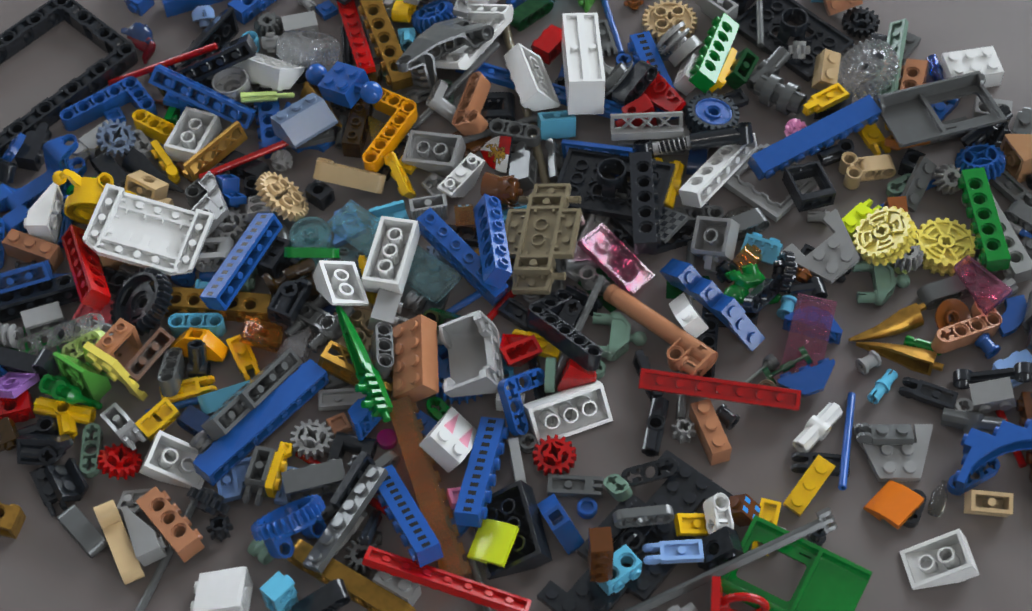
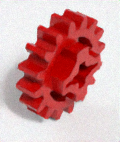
(561, 450)
(119, 461)

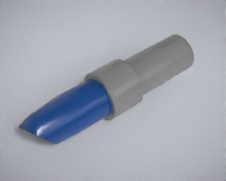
(1020, 230)

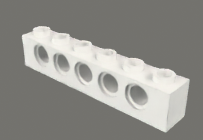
(715, 173)

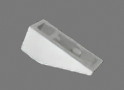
(688, 316)

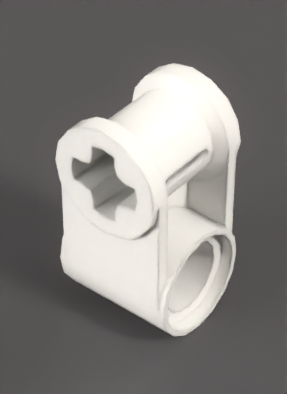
(717, 512)

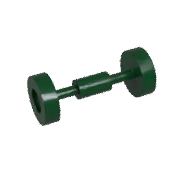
(788, 365)

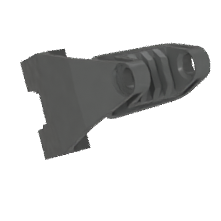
(434, 44)

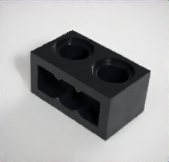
(274, 259)

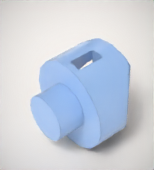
(199, 11)

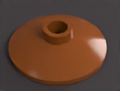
(955, 309)

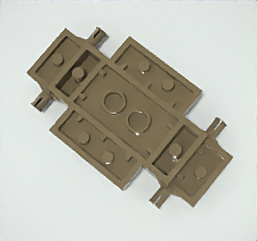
(541, 235)

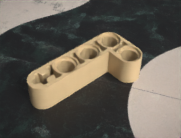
(348, 176)
(119, 541)

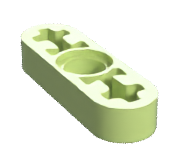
(77, 344)

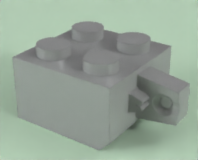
(714, 240)

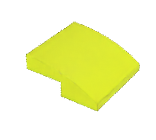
(493, 542)

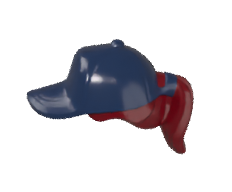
(142, 39)

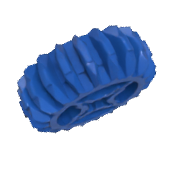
(432, 13)
(982, 156)

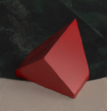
(519, 349)
(574, 376)

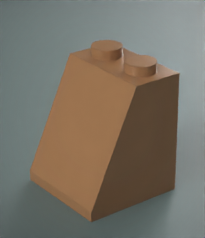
(1018, 155)

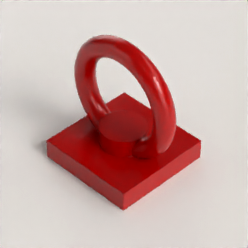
(722, 603)

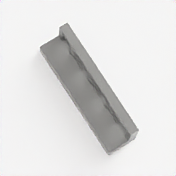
(646, 132)

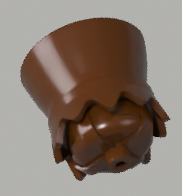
(504, 188)

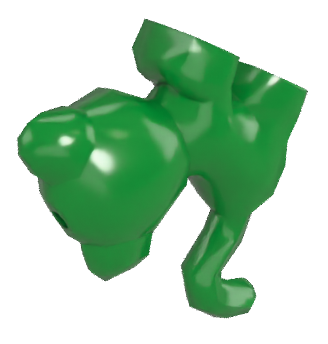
(748, 279)
(62, 390)

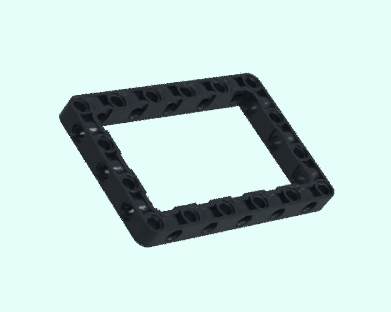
(120, 59)

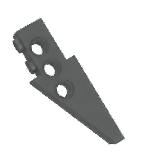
(251, 394)

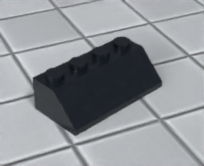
(219, 31)

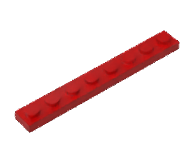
(356, 36)
(719, 389)
(444, 581)

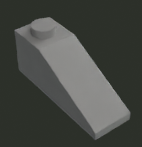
(145, 541)

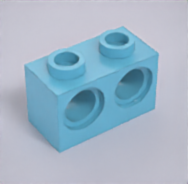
(621, 573)
(279, 592)

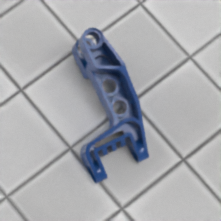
(21, 199)

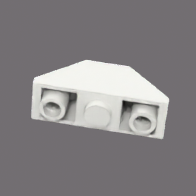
(463, 177)

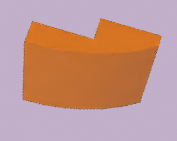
(894, 503)

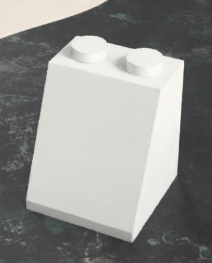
(223, 590)

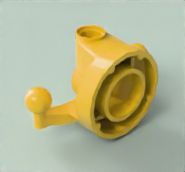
(86, 193)

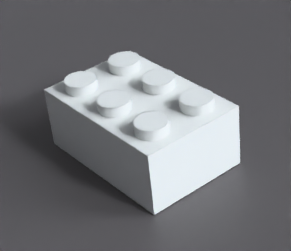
(972, 60)
(191, 134)

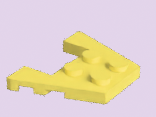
(114, 370)

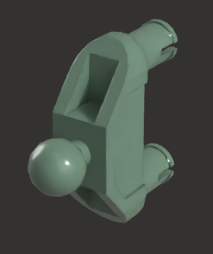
(883, 283)
(619, 335)

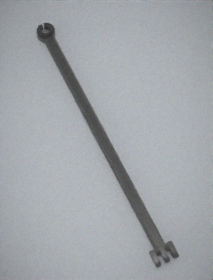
(824, 522)

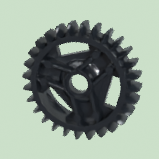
(135, 292)

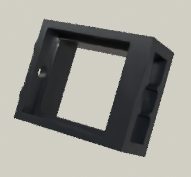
(810, 200)

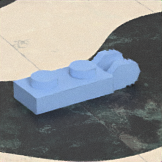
(674, 552)

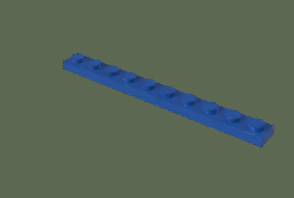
(502, 77)

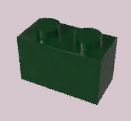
(742, 68)

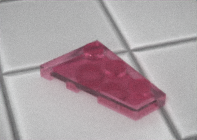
(982, 284)

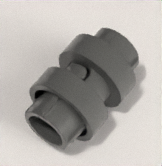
(773, 91)

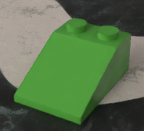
(83, 375)

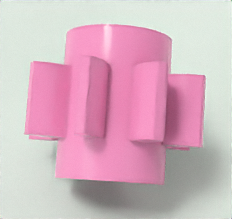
(793, 126)

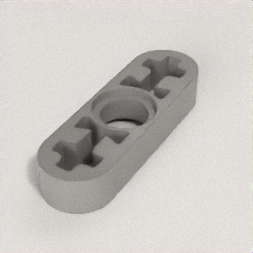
(516, 459)

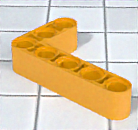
(403, 116)

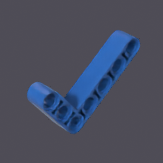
(115, 95)

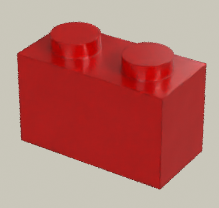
(548, 44)

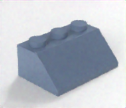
(303, 120)

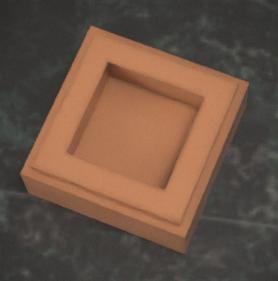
(339, 423)

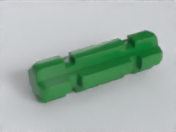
(919, 343)

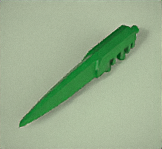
(368, 376)

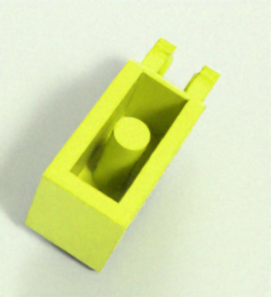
(859, 212)

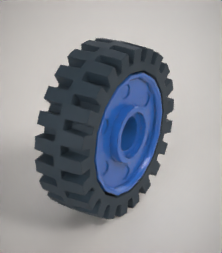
(710, 113)

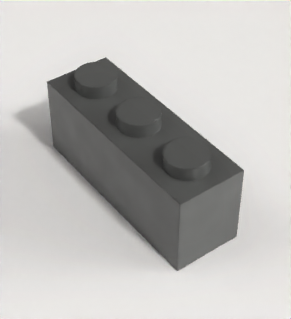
(313, 479)

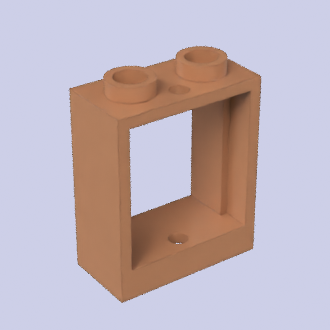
(121, 332)

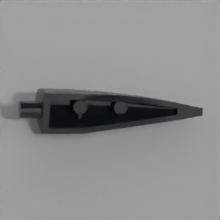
(137, 161)

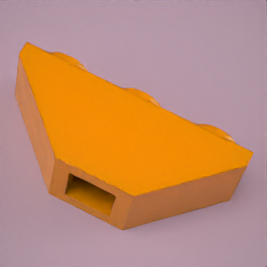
(215, 348)

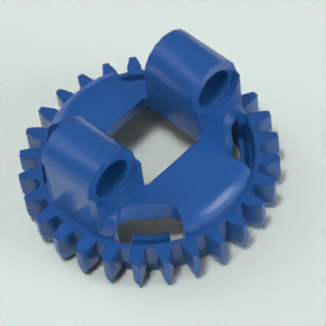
(288, 520)

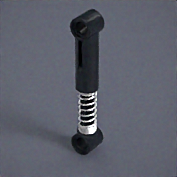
(737, 134)

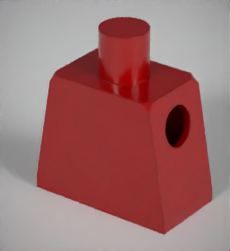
(640, 105)

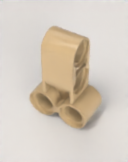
(865, 168)

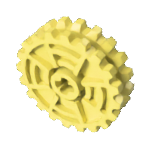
(885, 236)
(944, 245)

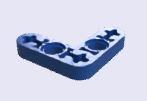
(514, 391)

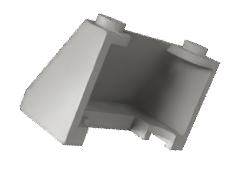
(472, 355)

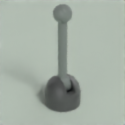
(769, 361)

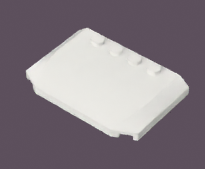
(496, 15)
(147, 232)

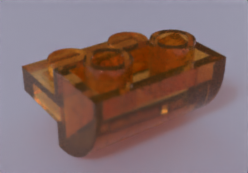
(261, 334)

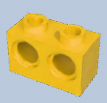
(158, 418)

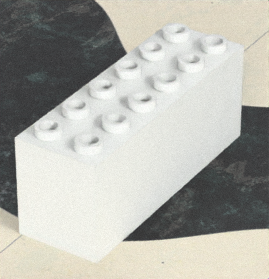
(583, 63)

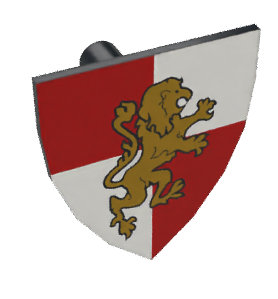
(498, 153)

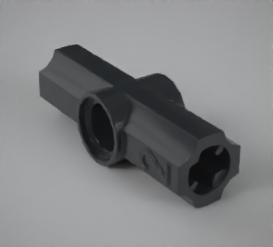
(979, 135)
(653, 436)

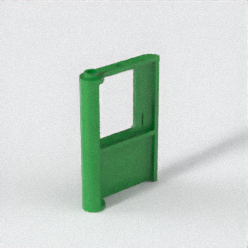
(826, 585)

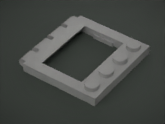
(760, 200)

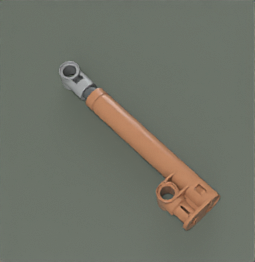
(691, 354)

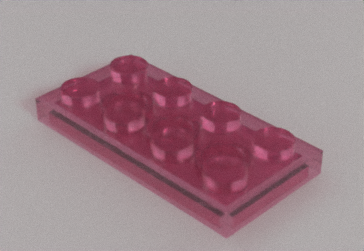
(615, 259)
(810, 329)

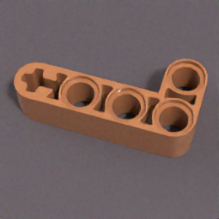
(467, 115)
(966, 331)

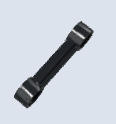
(1020, 372)

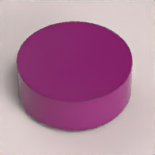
(387, 439)

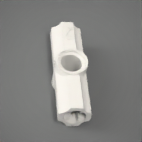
(817, 427)

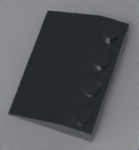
(530, 549)

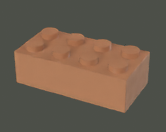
(415, 359)

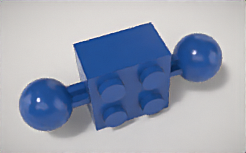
(344, 84)

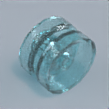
(311, 233)

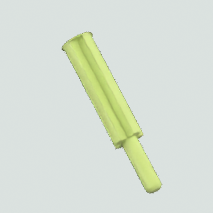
(263, 96)

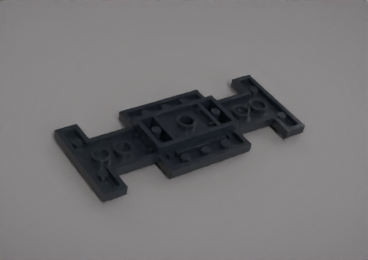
(685, 495)

